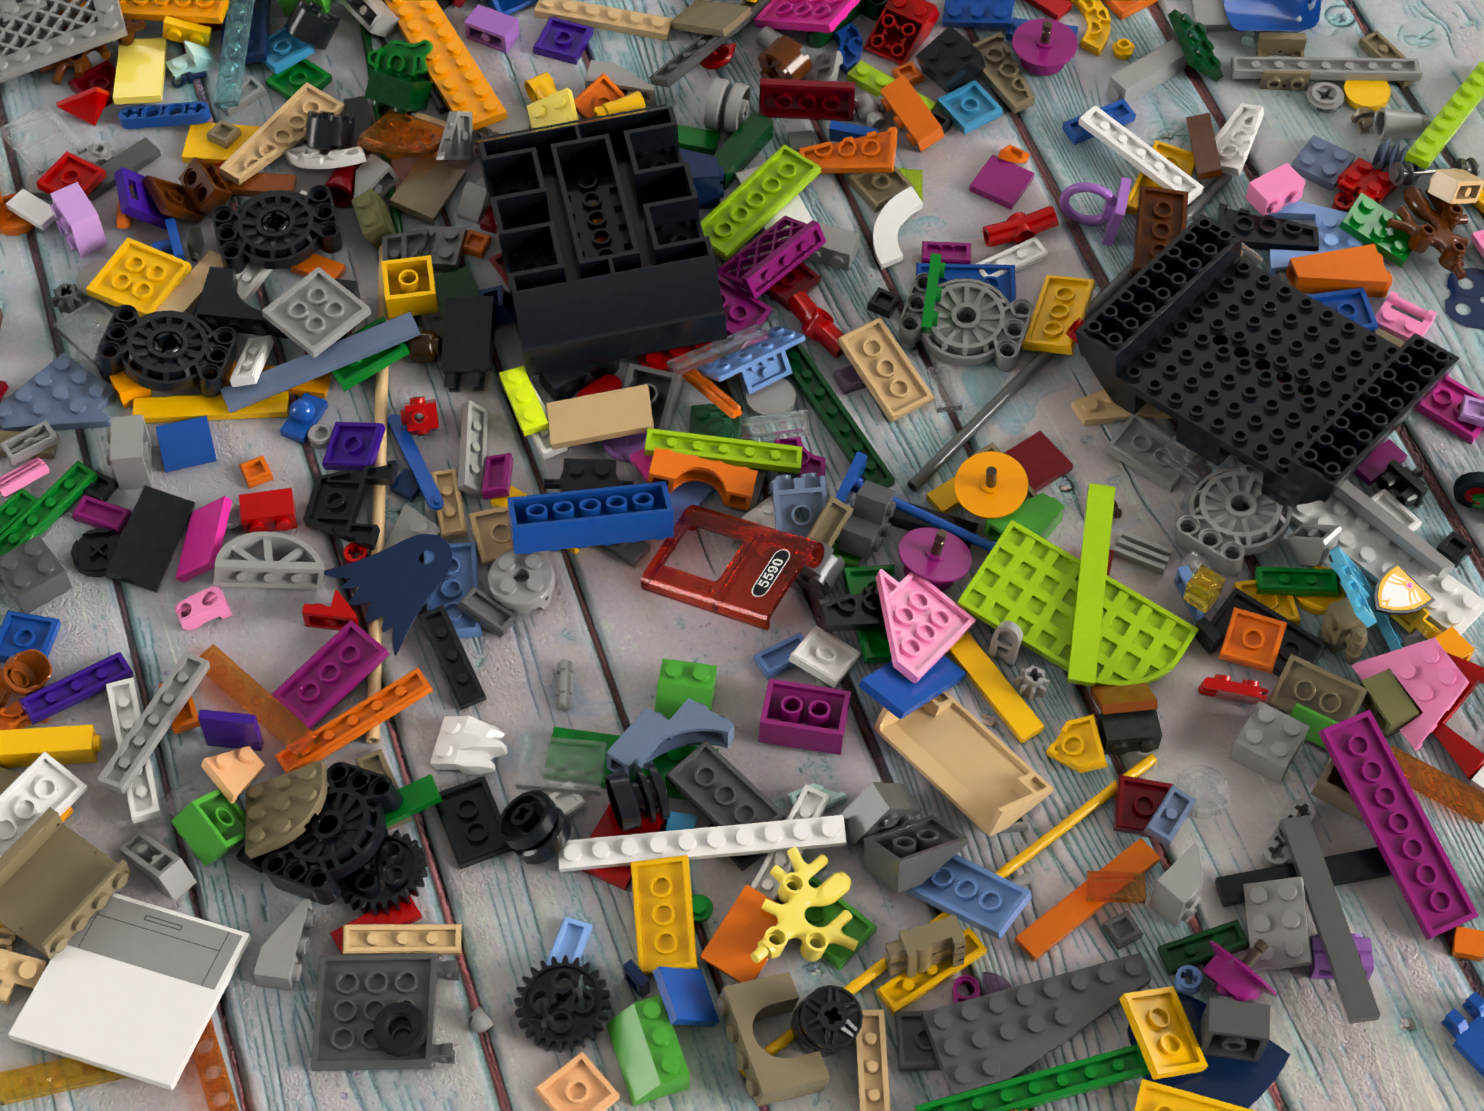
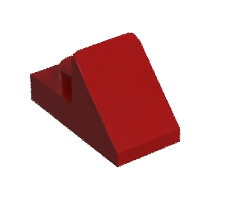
(329, 617)

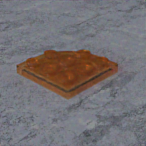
(402, 136)

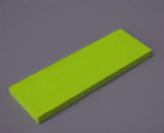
(757, 200)

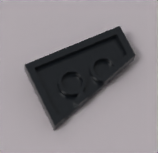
(853, 612)

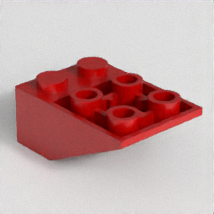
(902, 29)

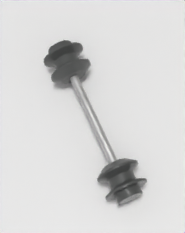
(1405, 173)

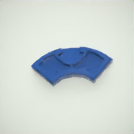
(849, 45)

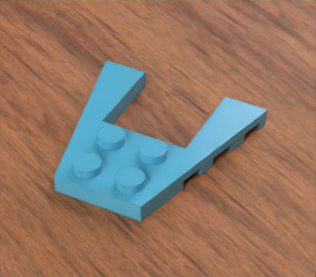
(1361, 596)

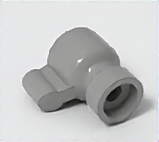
(870, 110)

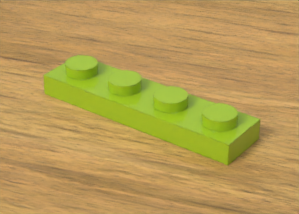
(873, 80)

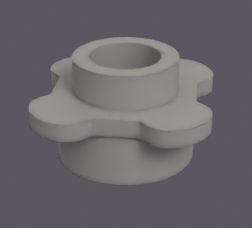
(100, 153)

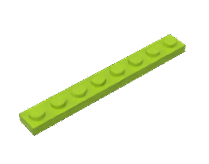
(1448, 120)

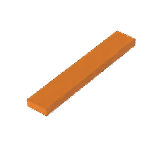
(360, 719)
(1075, 908)

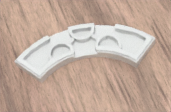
(312, 159)
(888, 225)

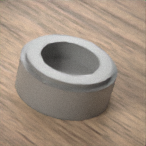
(319, 435)

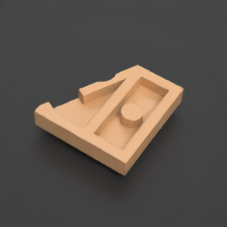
(233, 771)

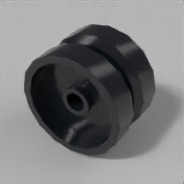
(534, 827)

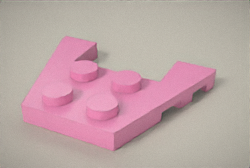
(1428, 678)

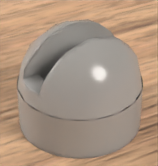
(479, 1021)

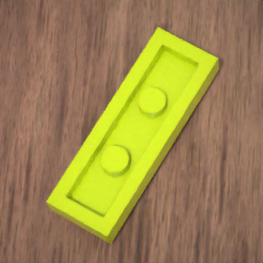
(524, 401)

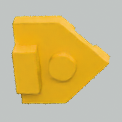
(1079, 745)

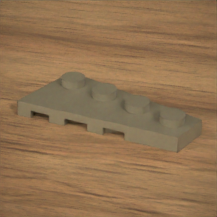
(1003, 73)

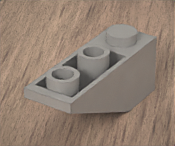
(281, 954)

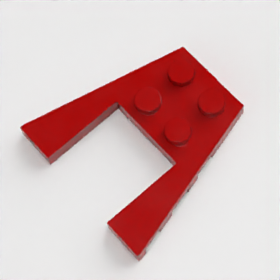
(1463, 753)

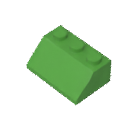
(648, 1051)

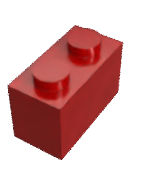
(268, 511)

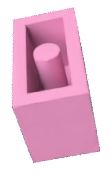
(1275, 189)

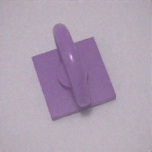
(1112, 212)

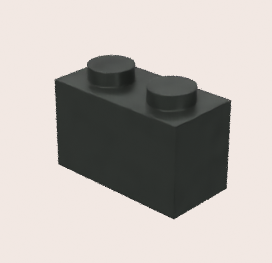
(1130, 732)

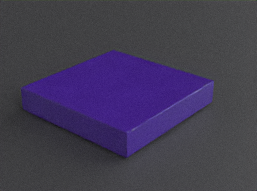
(563, 40)
(353, 446)
(230, 729)

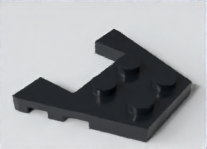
(338, 499)

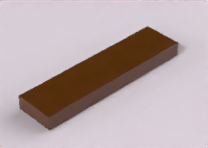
(1204, 146)

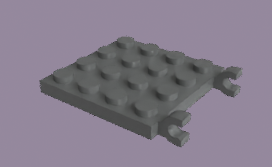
(356, 990)

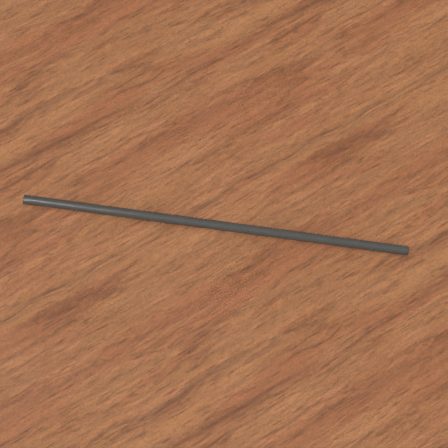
(1042, 358)

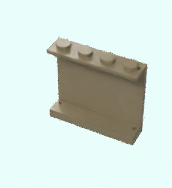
(54, 884)

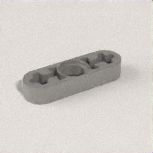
(1277, 838)

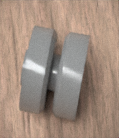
(727, 105)

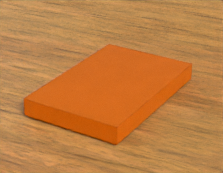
(739, 937)

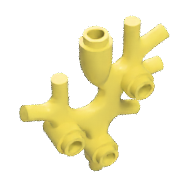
(799, 896)

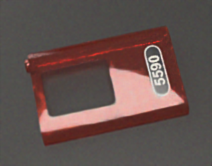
(753, 579)

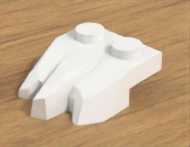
(467, 746)

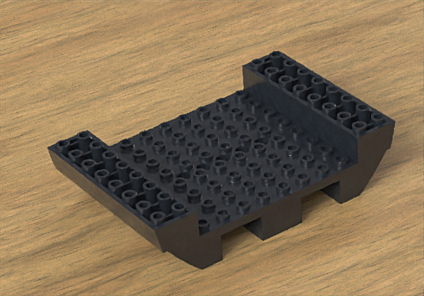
(615, 298)
(1160, 350)

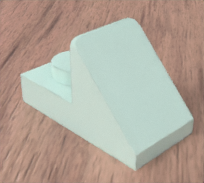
(195, 60)

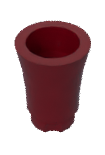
(342, 185)

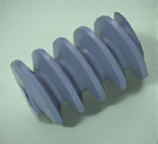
(1390, 155)

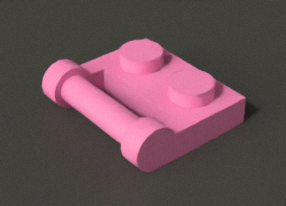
(1401, 324)

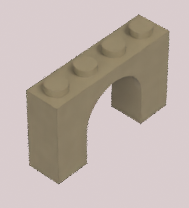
(767, 1076)

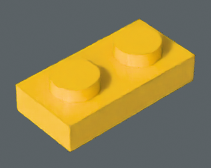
(181, 31)

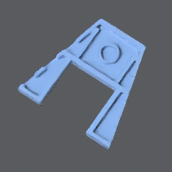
(1330, 235)

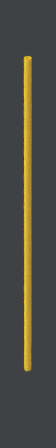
(1006, 870)

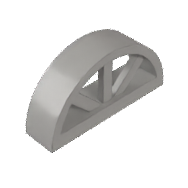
(297, 569)

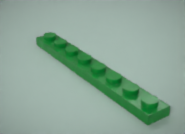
(1048, 1084)

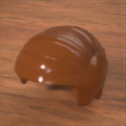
(27, 672)

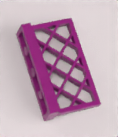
(773, 266)

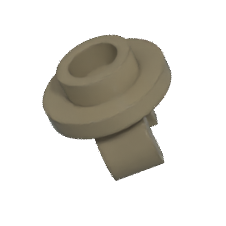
(1363, 118)

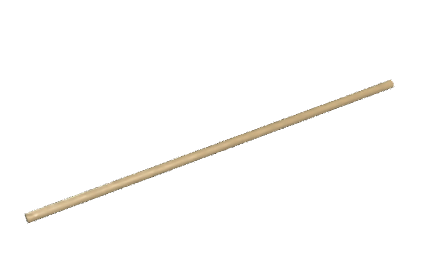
(379, 495)

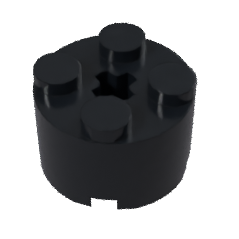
(312, 24)
(329, 131)

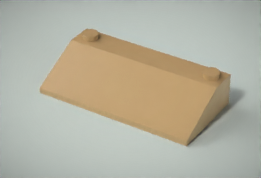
(965, 762)

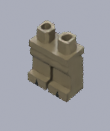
(926, 947)

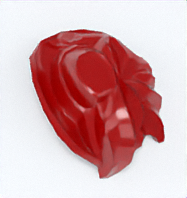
(719, 57)

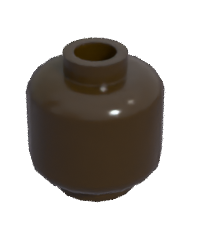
(424, 347)

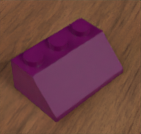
(804, 716)

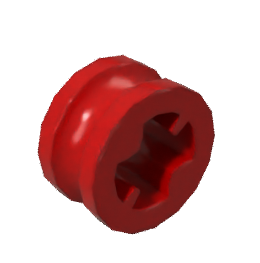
(1341, 198)
(352, 548)

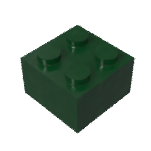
(398, 90)

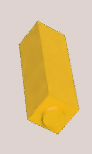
(63, 743)

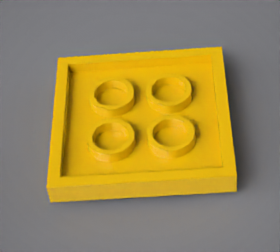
(138, 277)

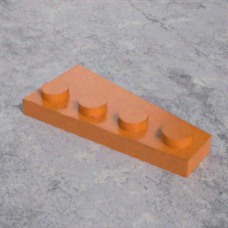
(858, 155)

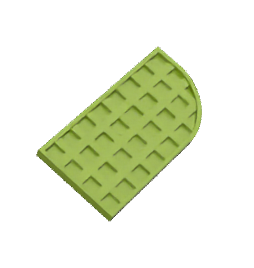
(1036, 589)

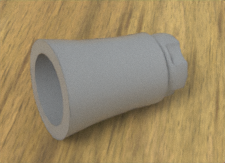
(1400, 124)

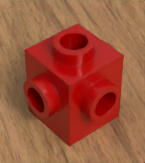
(425, 407)

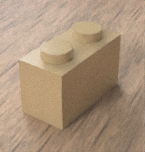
(1455, 186)

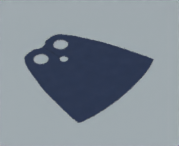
(1225, 1078)

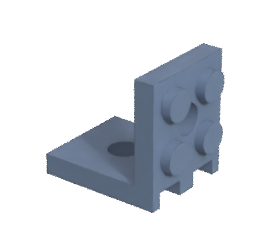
(790, 494)

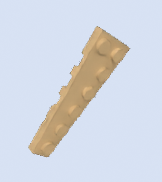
(278, 133)

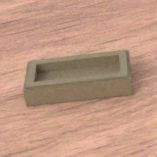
(830, 521)

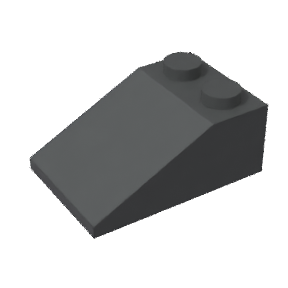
(664, 391)
(911, 852)

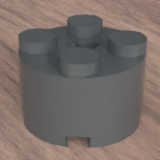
(821, 579)

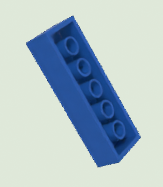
(590, 517)

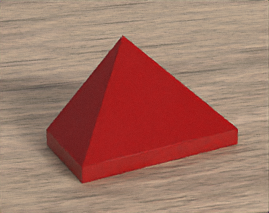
(86, 104)

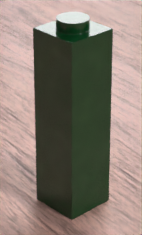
(744, 146)

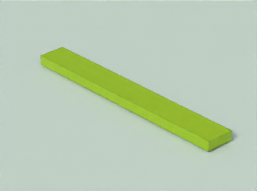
(1091, 585)

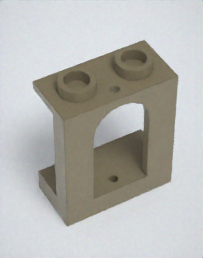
(1282, 45)

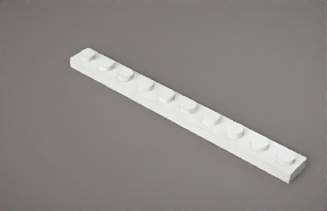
(703, 842)

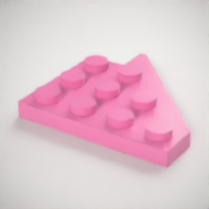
(919, 623)

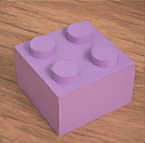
(78, 220)

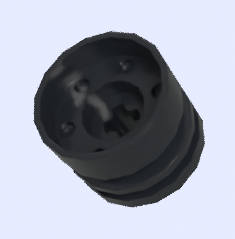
(637, 796)
(811, 1025)

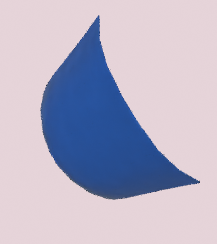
(1271, 15)

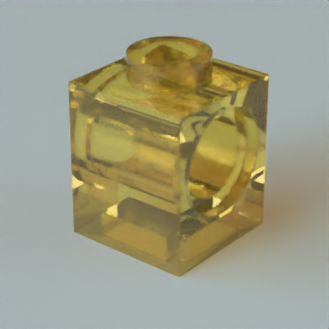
(1203, 588)

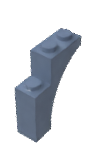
(654, 735)

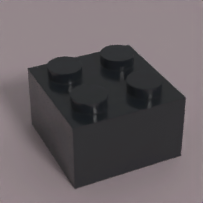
(950, 60)

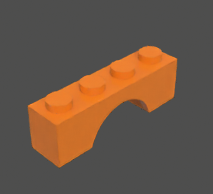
(730, 481)

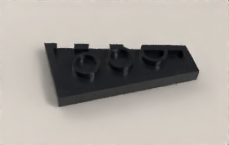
(1268, 232)

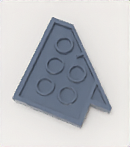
(60, 394)

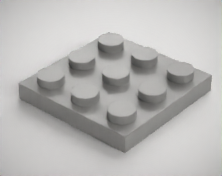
(316, 312)

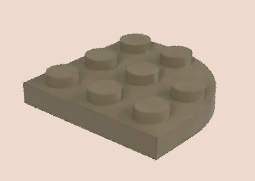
(283, 807)

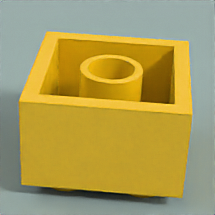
(409, 286)

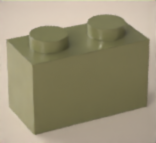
(373, 217)
(1388, 702)

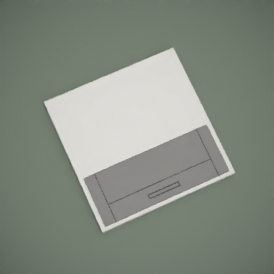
(132, 990)

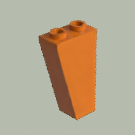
(1341, 271)

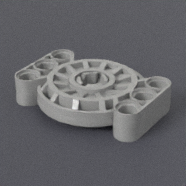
(974, 342)
(1223, 527)

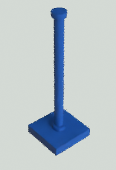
(853, 482)

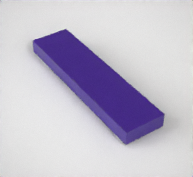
(75, 688)

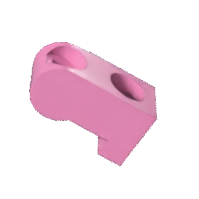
(202, 608)

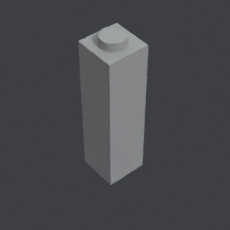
(1147, 72)

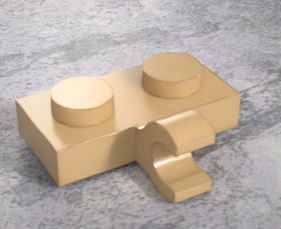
(18, 971)

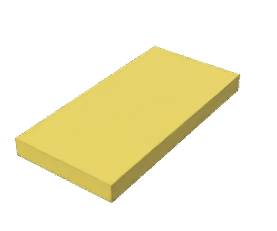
(140, 71)

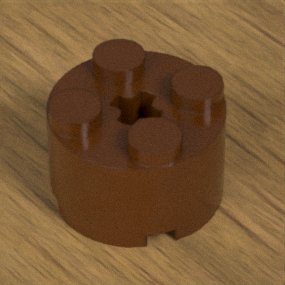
(784, 60)

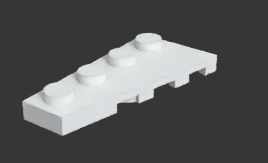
(1237, 137)

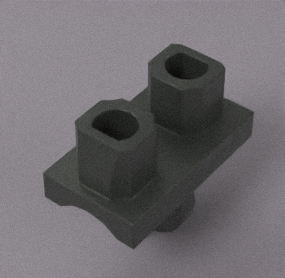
(1407, 483)

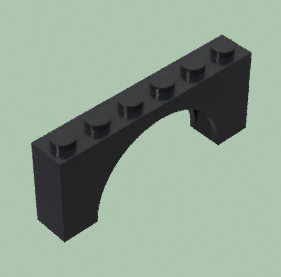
(224, 308)

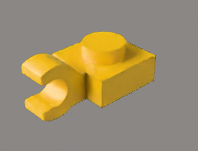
(1416, 621)

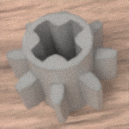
(1031, 682)

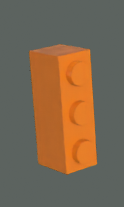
(911, 113)

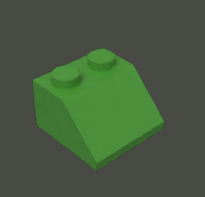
(682, 681)
(211, 826)

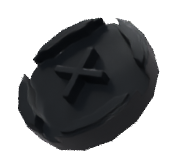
(94, 551)

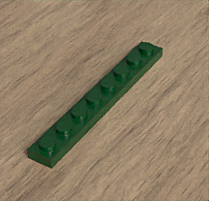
(835, 416)

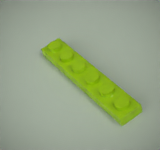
(728, 450)

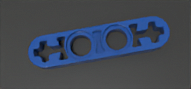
(140, 116)

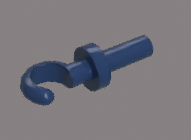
(190, 77)

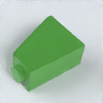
(1038, 514)

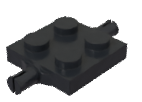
(586, 474)

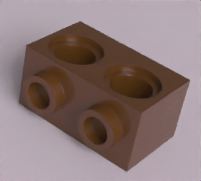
(204, 185)

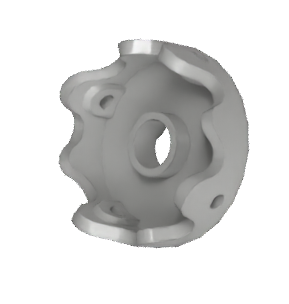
(522, 595)

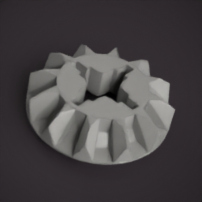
(1320, 90)

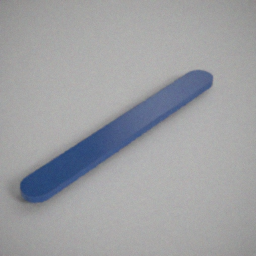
(415, 463)

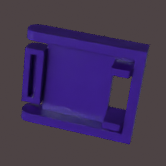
(143, 205)

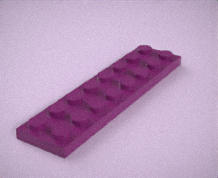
(1398, 824)

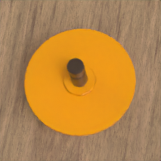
(991, 485)

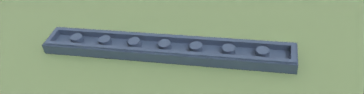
(334, 357)

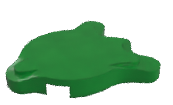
(402, 57)

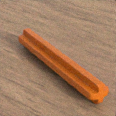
(713, 393)

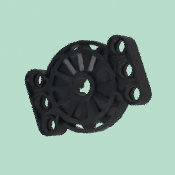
(303, 225)
(192, 351)
(339, 837)

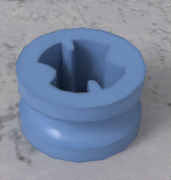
(1196, 979)

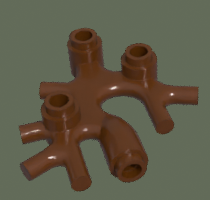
(81, 62)
(1438, 233)

